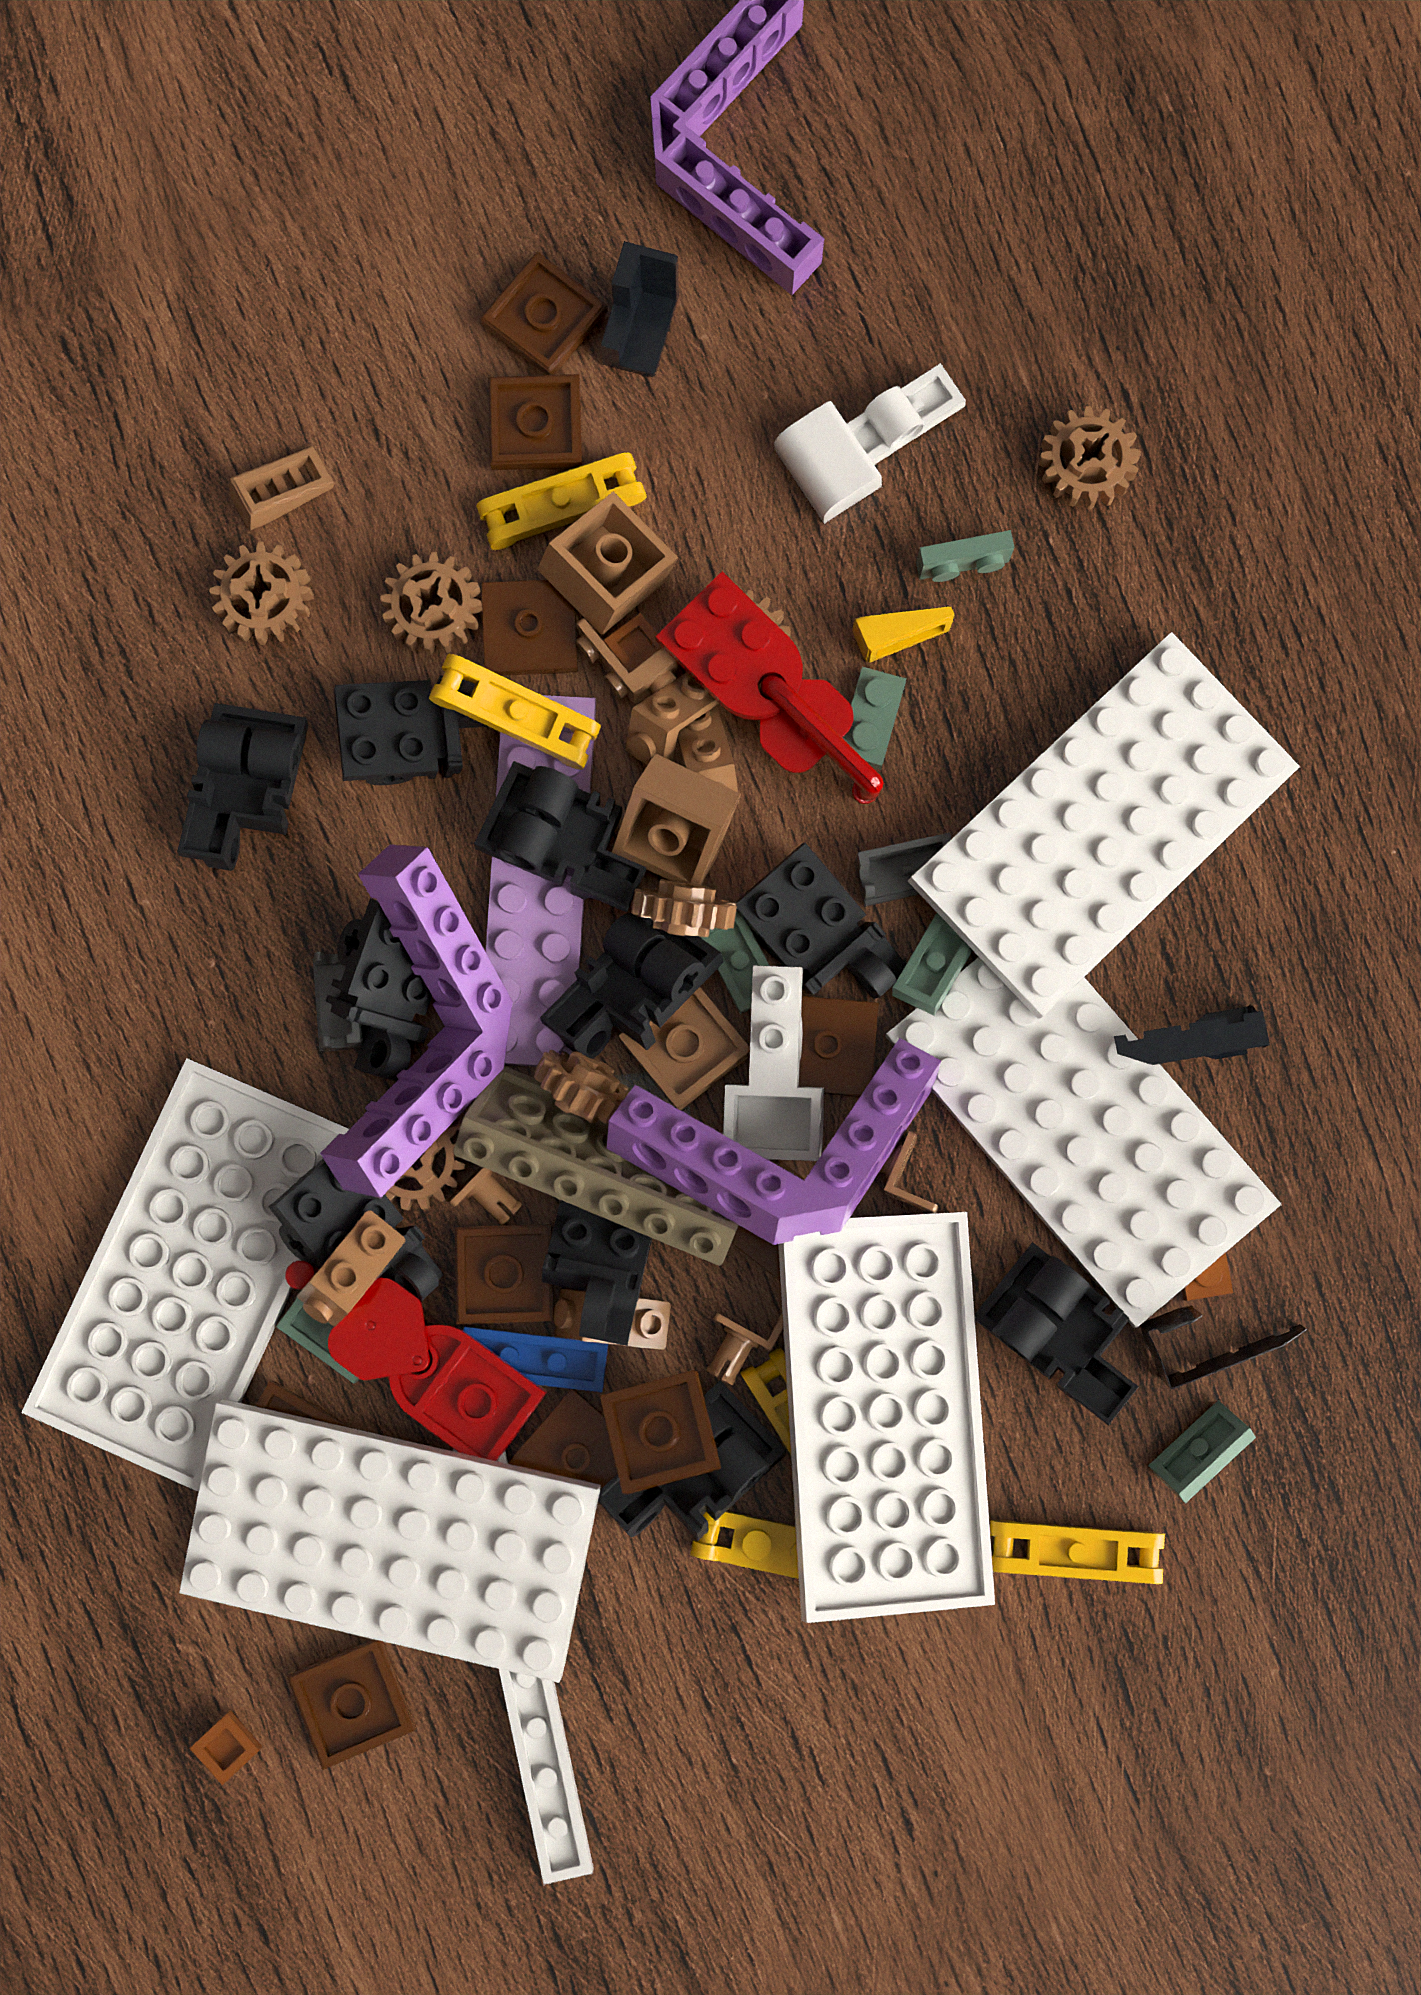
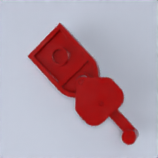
(733, 647)
(465, 1396)

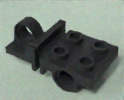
(397, 732)
(242, 780)
(559, 831)
(812, 924)
(635, 981)
(380, 993)
(321, 1214)
(604, 1262)
(1060, 1325)
(745, 1456)

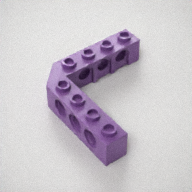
(697, 177)
(459, 1058)
(758, 1191)

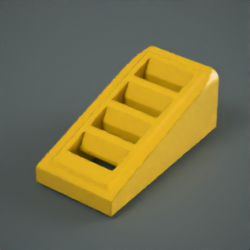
(893, 632)

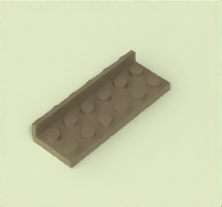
(531, 1140)

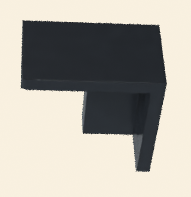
(642, 309)

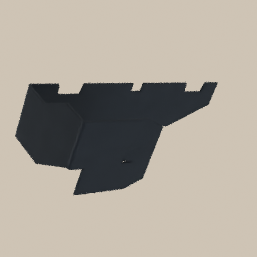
(1213, 1036)
(1188, 1314)

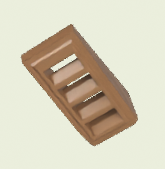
(286, 500)

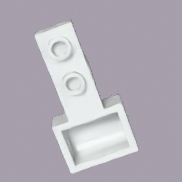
(837, 459)
(772, 1111)

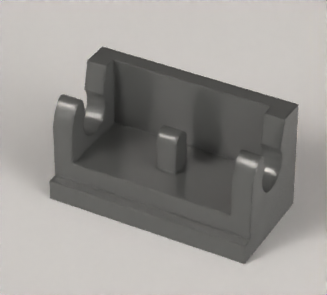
(886, 870)
(333, 1031)

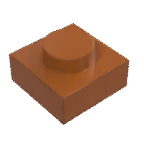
(633, 642)
(1211, 1282)
(226, 1747)

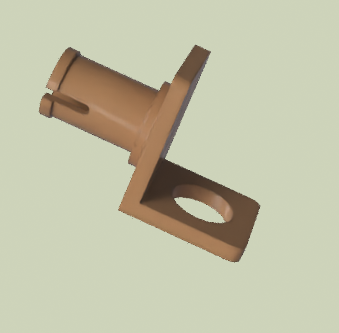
(893, 1170)
(486, 1192)
(738, 1345)

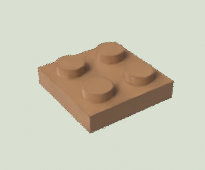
(690, 1050)

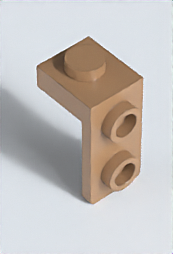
(645, 679)
(662, 715)
(707, 749)
(350, 1269)
(647, 1330)

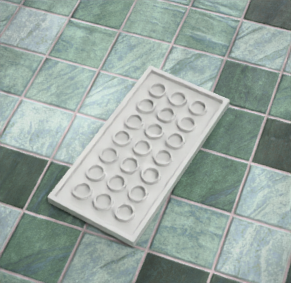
(1103, 825)
(1090, 1136)
(183, 1277)
(885, 1418)
(390, 1539)

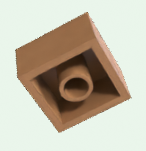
(607, 563)
(675, 821)

